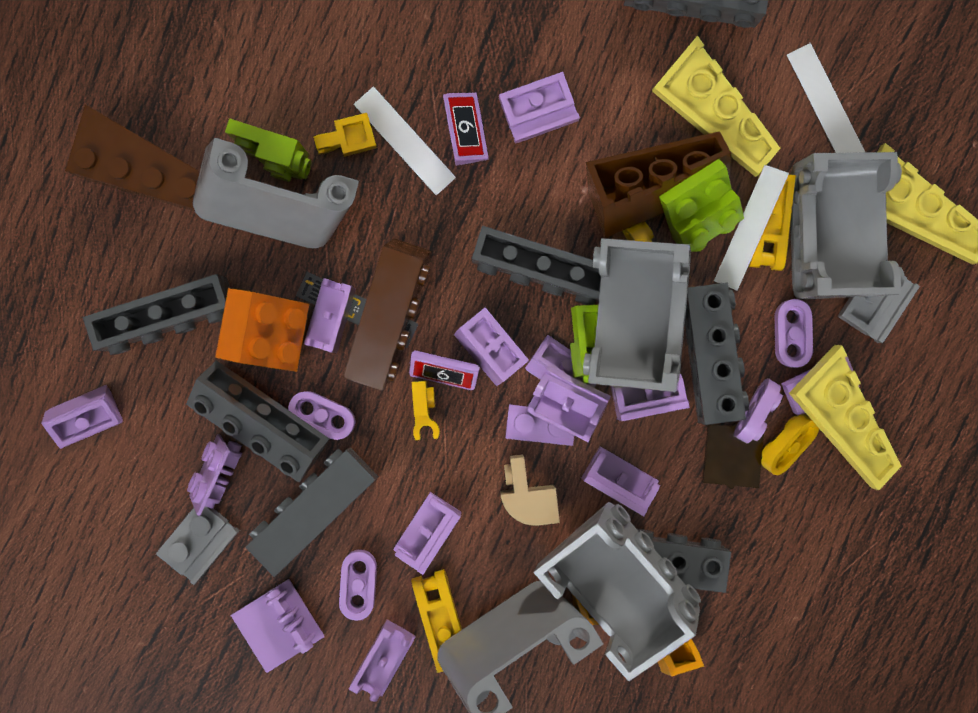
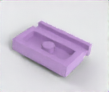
(539, 107)

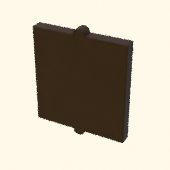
(731, 460)

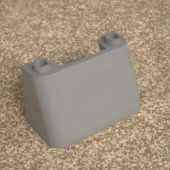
(263, 209)
(843, 226)
(639, 314)

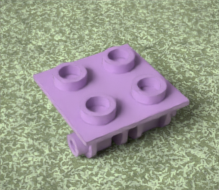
(203, 485)
(278, 626)

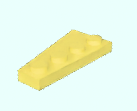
(710, 103)
(929, 215)
(840, 411)

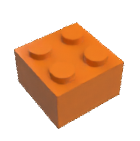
(262, 330)

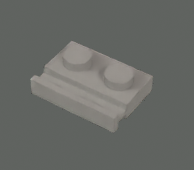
(877, 314)
(197, 543)

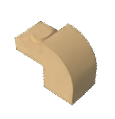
(531, 504)

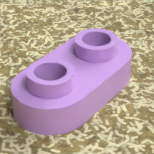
(796, 333)
(764, 400)
(323, 414)
(357, 583)

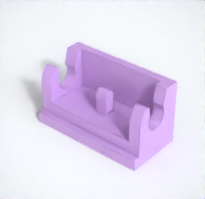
(330, 315)
(491, 347)
(568, 403)
(638, 403)
(621, 481)
(426, 533)
(382, 660)

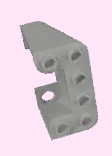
(624, 589)
(507, 634)

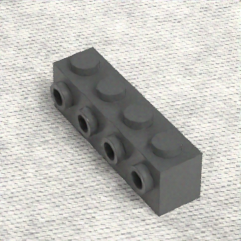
(737, 12)
(537, 263)
(156, 314)
(714, 356)
(256, 421)
(311, 511)
(697, 564)

